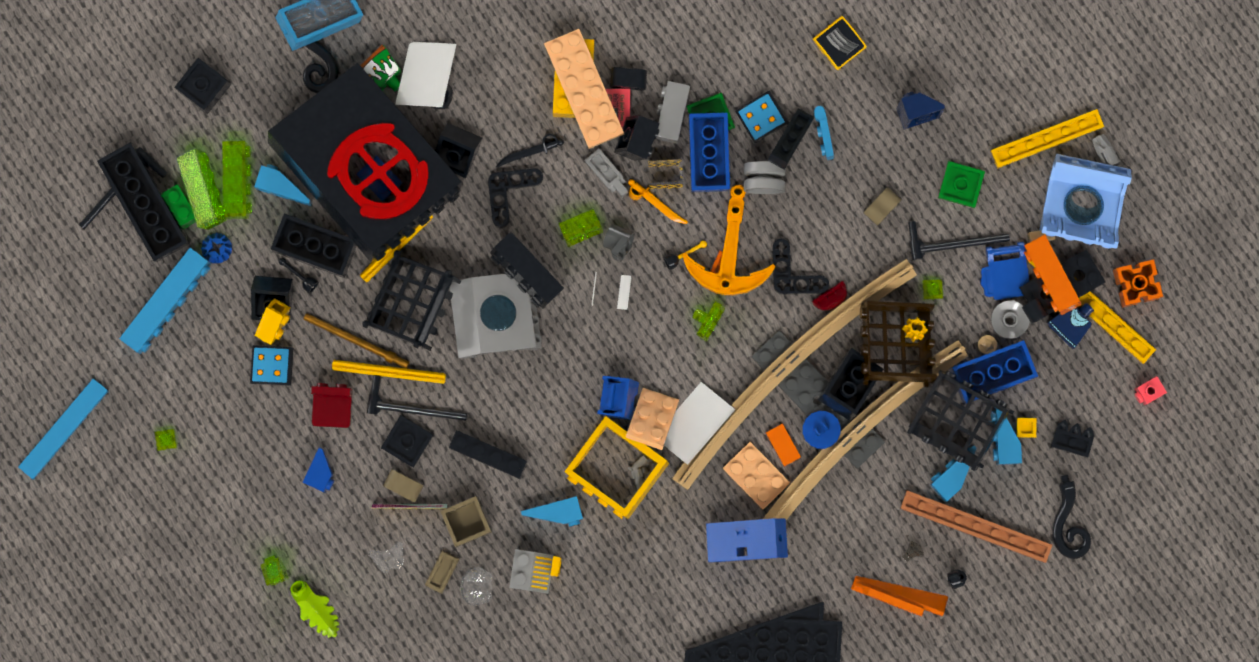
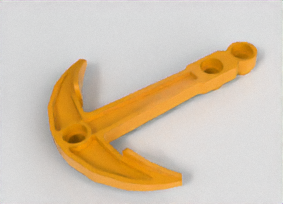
(714, 281)

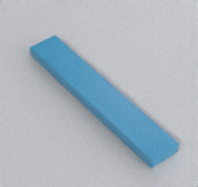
(63, 429)

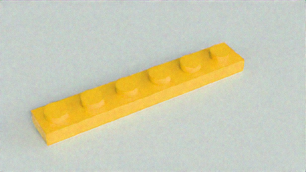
(1047, 138)

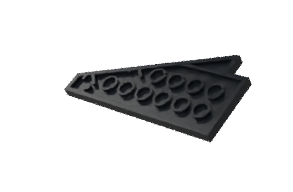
(788, 638)

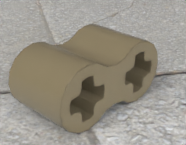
(882, 206)
(403, 485)

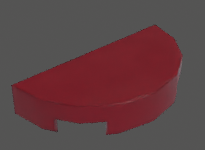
(832, 297)

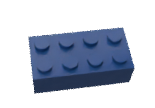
(709, 152)
(996, 370)

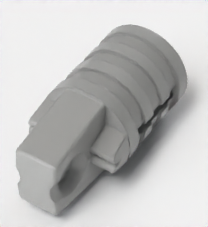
(1105, 150)

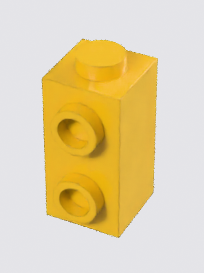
(272, 321)

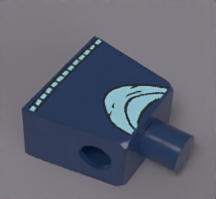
(1072, 325)

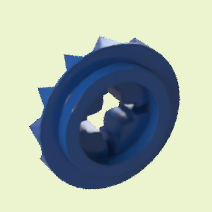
(225, 249)

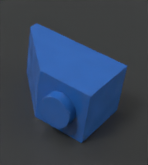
(319, 473)

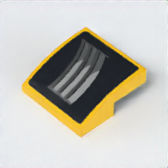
(839, 42)

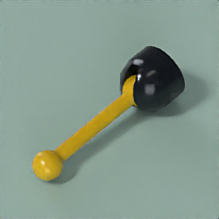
(672, 260)

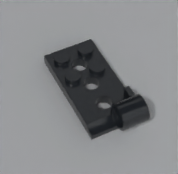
(1039, 308)

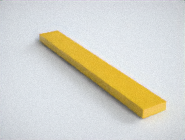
(1117, 327)

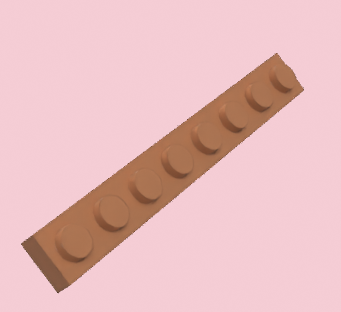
(976, 526)

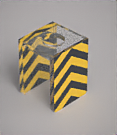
(666, 163)

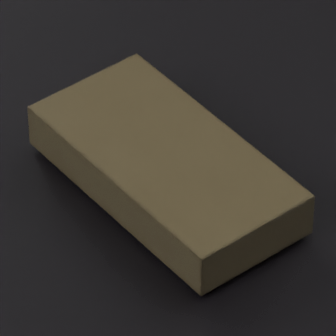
(442, 572)

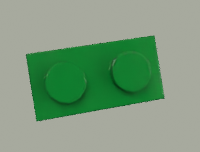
(179, 206)

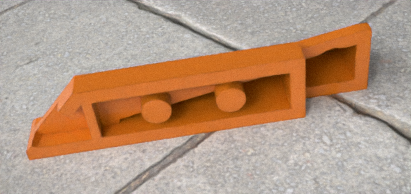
(902, 597)

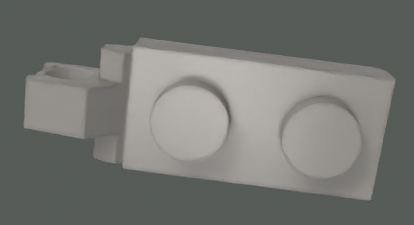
(606, 172)

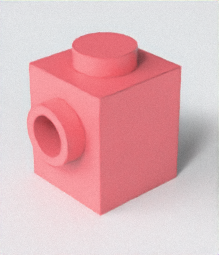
(1149, 391)

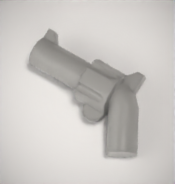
(637, 472)

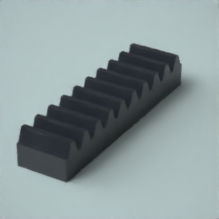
(791, 139)

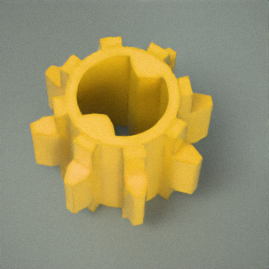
(912, 324)

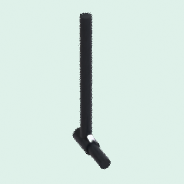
(149, 162)
(918, 248)
(375, 405)

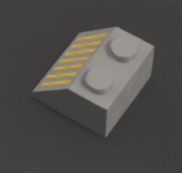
(531, 571)

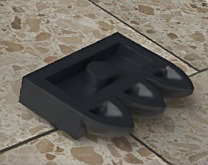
(1073, 440)

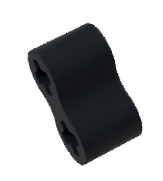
(628, 78)

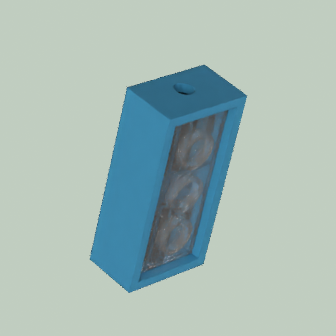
(316, 19)

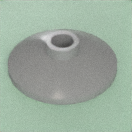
(1009, 309)

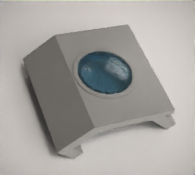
(493, 316)

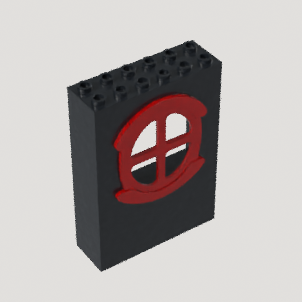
(338, 123)

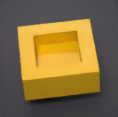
(1026, 427)

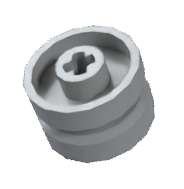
(763, 178)

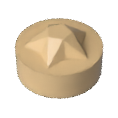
(987, 344)

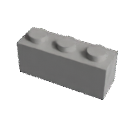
(672, 111)

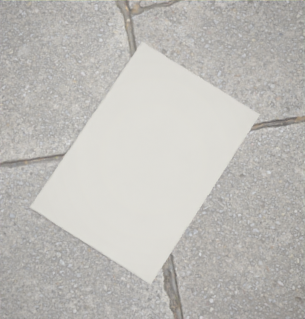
(425, 74)
(696, 422)

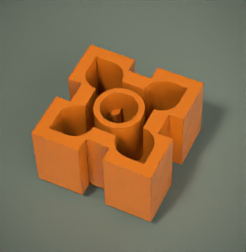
(1143, 273)

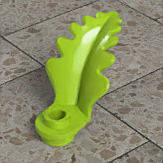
(315, 609)

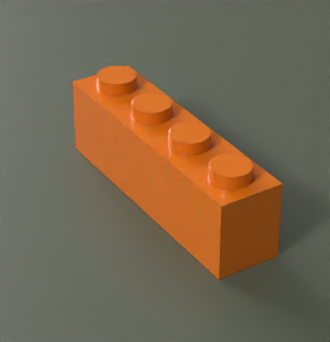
(1053, 275)

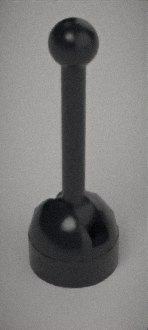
(307, 282)

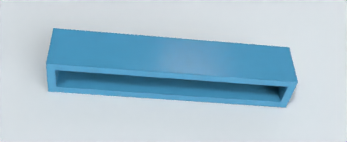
(165, 301)

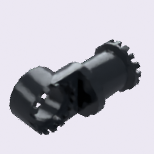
(954, 580)

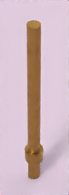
(390, 356)

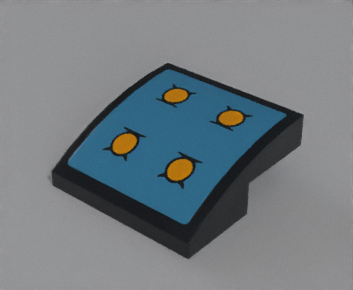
(762, 116)
(271, 365)

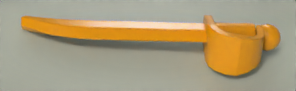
(653, 200)

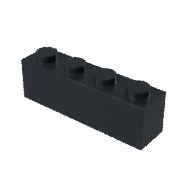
(488, 454)

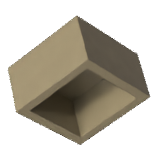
(466, 521)

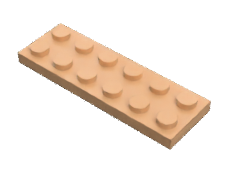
(584, 88)

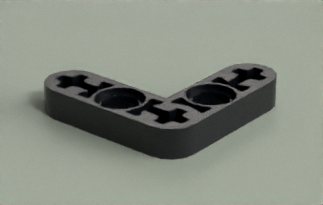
(502, 190)
(786, 275)

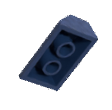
(918, 109)

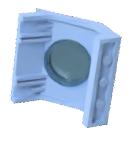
(1090, 225)

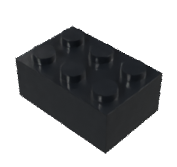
(845, 388)

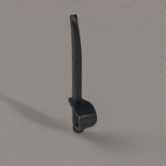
(533, 150)

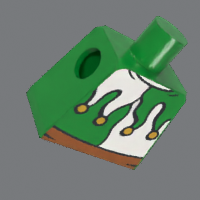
(382, 69)

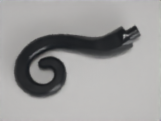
(331, 64)
(1068, 495)

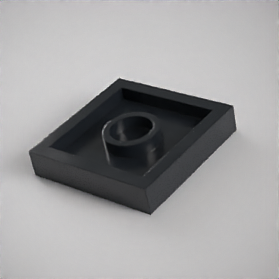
(407, 441)

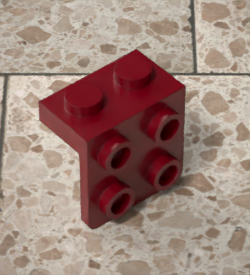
(331, 405)

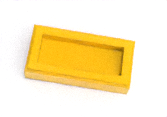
(556, 564)

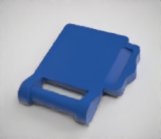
(1004, 277)

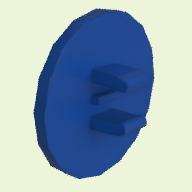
(821, 429)

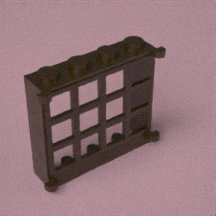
(925, 345)

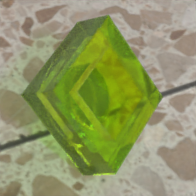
(932, 289)
(165, 440)

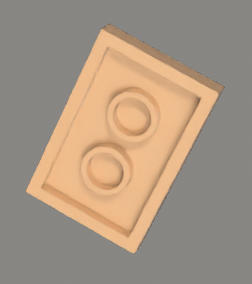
(652, 418)
(756, 475)

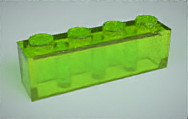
(235, 179)
(201, 189)

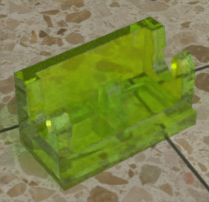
(580, 227)

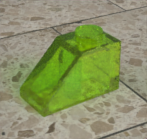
(274, 571)

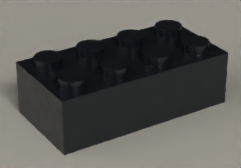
(313, 245)
(526, 270)

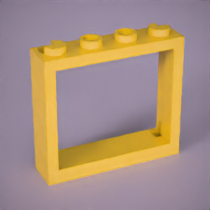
(589, 489)

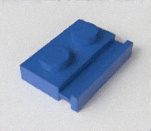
(378, 186)

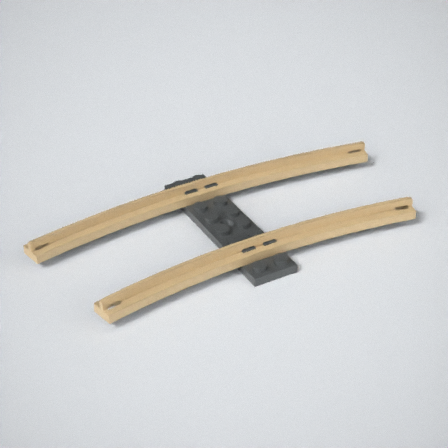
(789, 369)

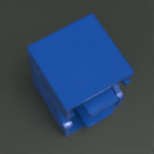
(618, 397)

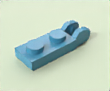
(823, 131)

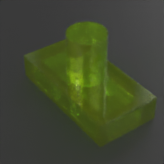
(708, 320)

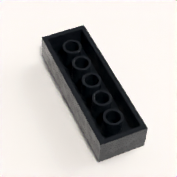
(143, 202)

